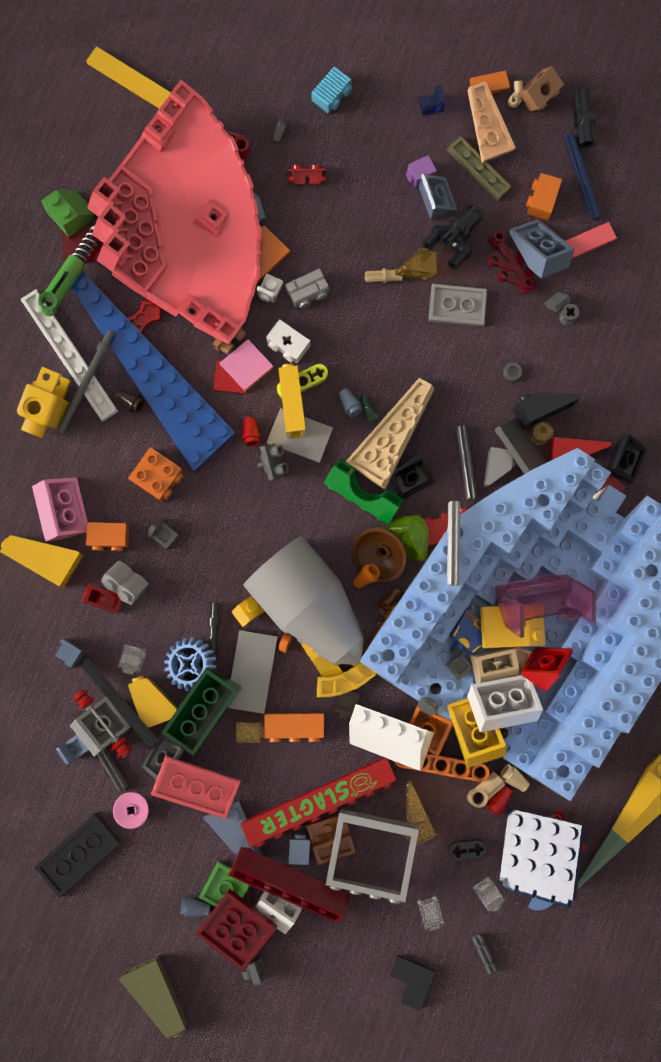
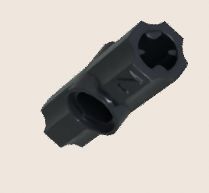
(584, 118)

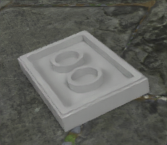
(457, 305)
(308, 447)

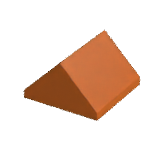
(435, 723)

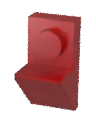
(101, 599)

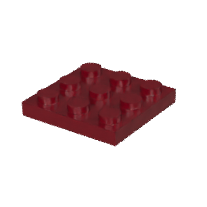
(236, 929)

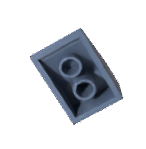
(542, 248)

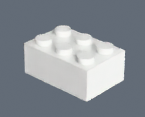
(504, 703)

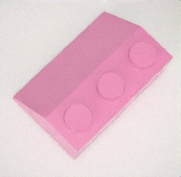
(60, 508)

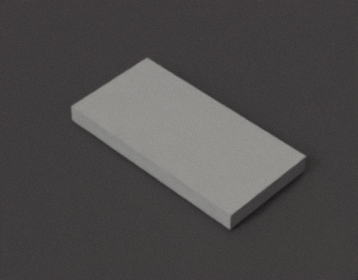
(253, 670)

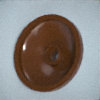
(368, 550)

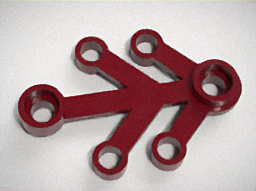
(513, 265)

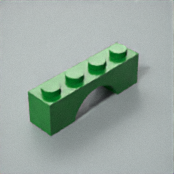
(343, 480)

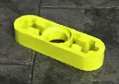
(317, 380)

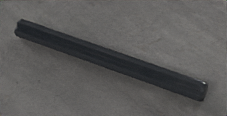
(119, 703)

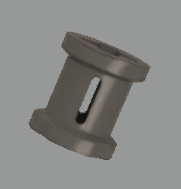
(569, 308)

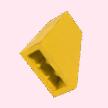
(151, 702)

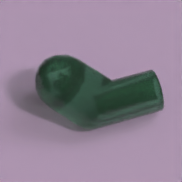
(368, 409)

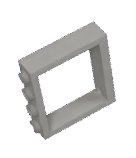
(380, 824)

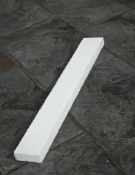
(70, 356)

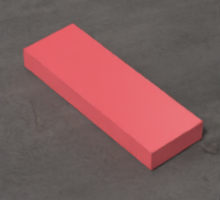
(592, 239)

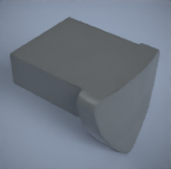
(162, 533)

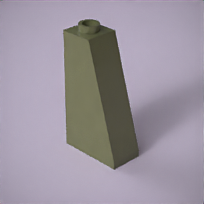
(155, 994)

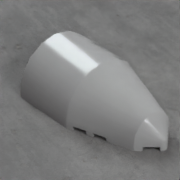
(308, 602)

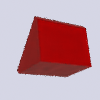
(546, 665)

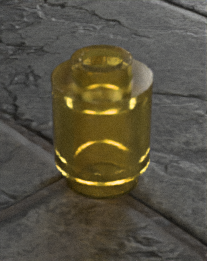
(539, 438)

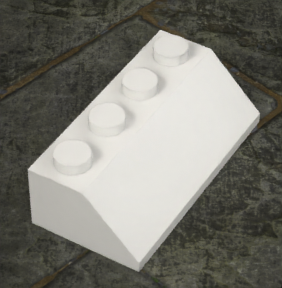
(389, 737)

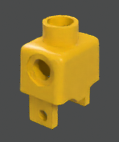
(44, 403)

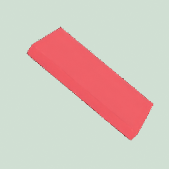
(195, 787)

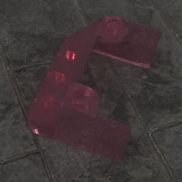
(544, 598)

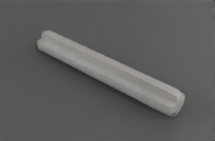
(453, 553)

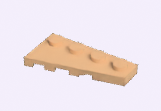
(489, 125)

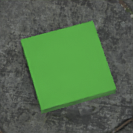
(219, 884)

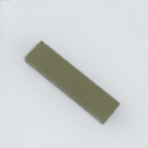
(482, 172)

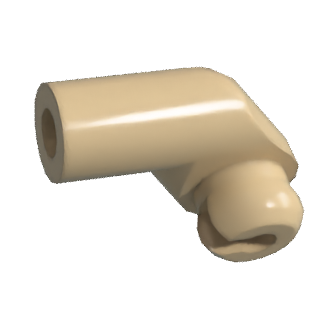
(514, 100)

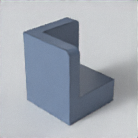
(69, 653)

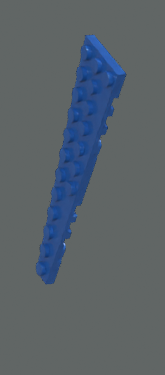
(181, 410)

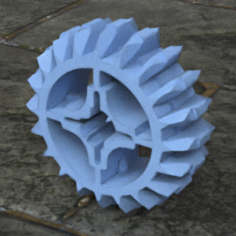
(177, 654)

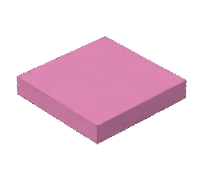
(246, 365)

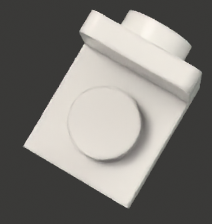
(269, 288)

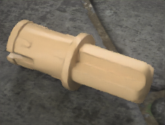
(383, 275)

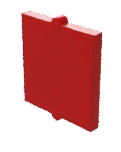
(224, 382)

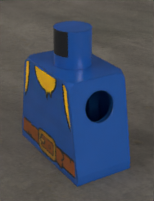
(466, 634)

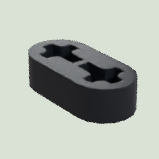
(467, 844)

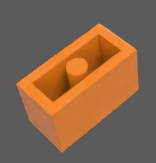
(544, 196)
(107, 536)

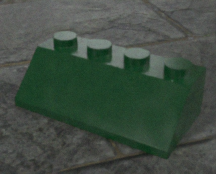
(201, 710)

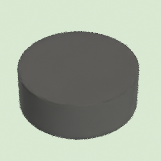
(512, 372)
(428, 705)

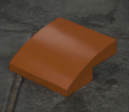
(322, 838)

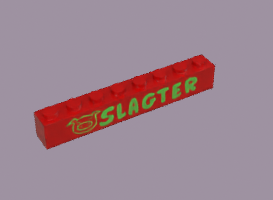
(317, 802)

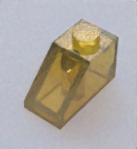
(419, 265)

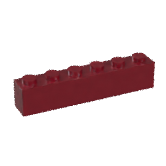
(289, 884)

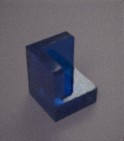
(433, 103)

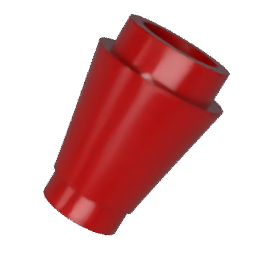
(251, 433)
(499, 802)

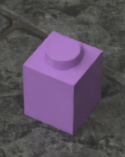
(420, 167)

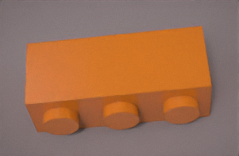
(294, 726)

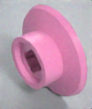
(122, 814)

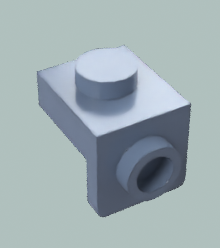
(72, 749)

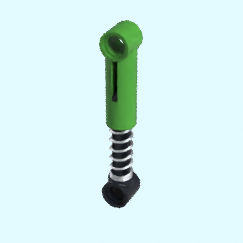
(67, 274)

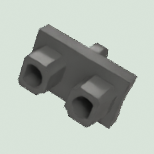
(271, 461)

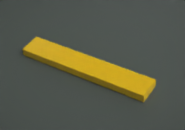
(128, 77)

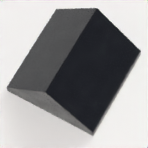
(626, 458)
(411, 476)

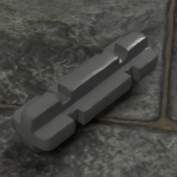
(484, 953)

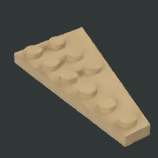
(384, 446)

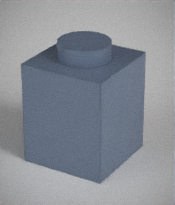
(299, 849)

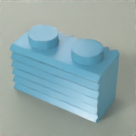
(331, 90)

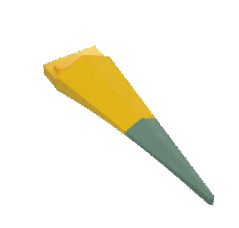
(638, 812)

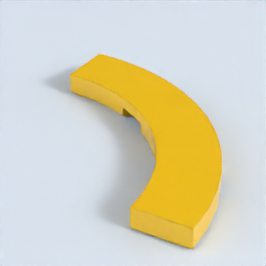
(345, 681)

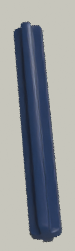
(582, 176)

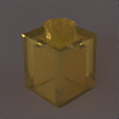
(249, 732)

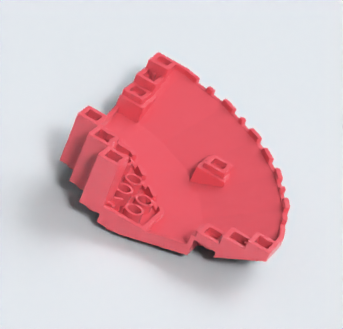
(160, 221)

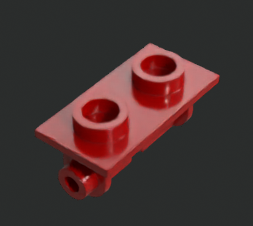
(314, 174)

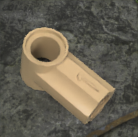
(486, 789)

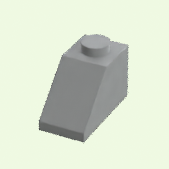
(498, 464)

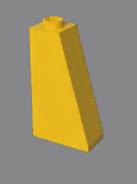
(292, 401)
(44, 559)

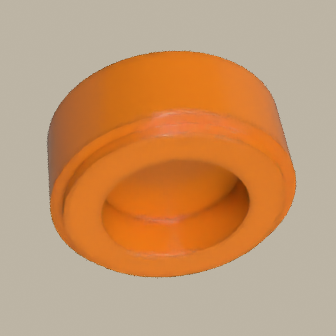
(285, 642)

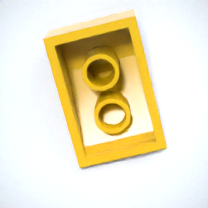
(497, 635)
(475, 745)

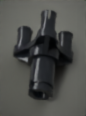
(456, 235)

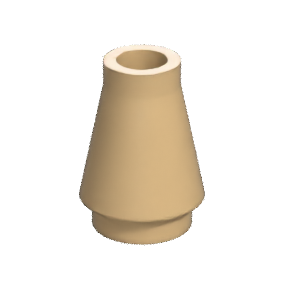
(513, 777)

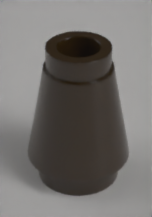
(130, 400)

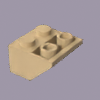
(495, 664)

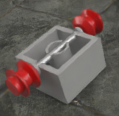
(100, 725)

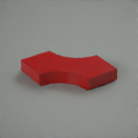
(146, 315)

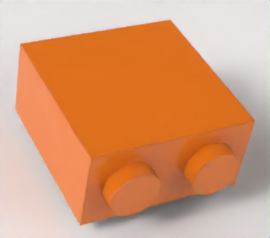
(156, 475)

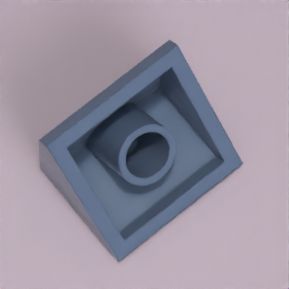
(436, 196)

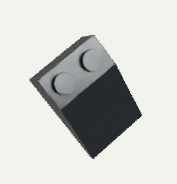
(541, 406)

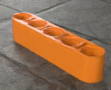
(449, 769)

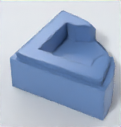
(537, 904)

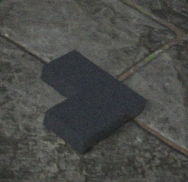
(418, 981)

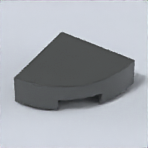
(279, 130)

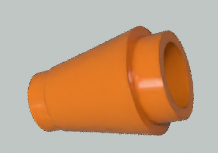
(368, 575)

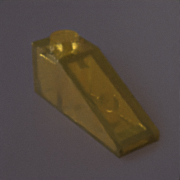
(416, 815)

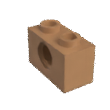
(532, 94)

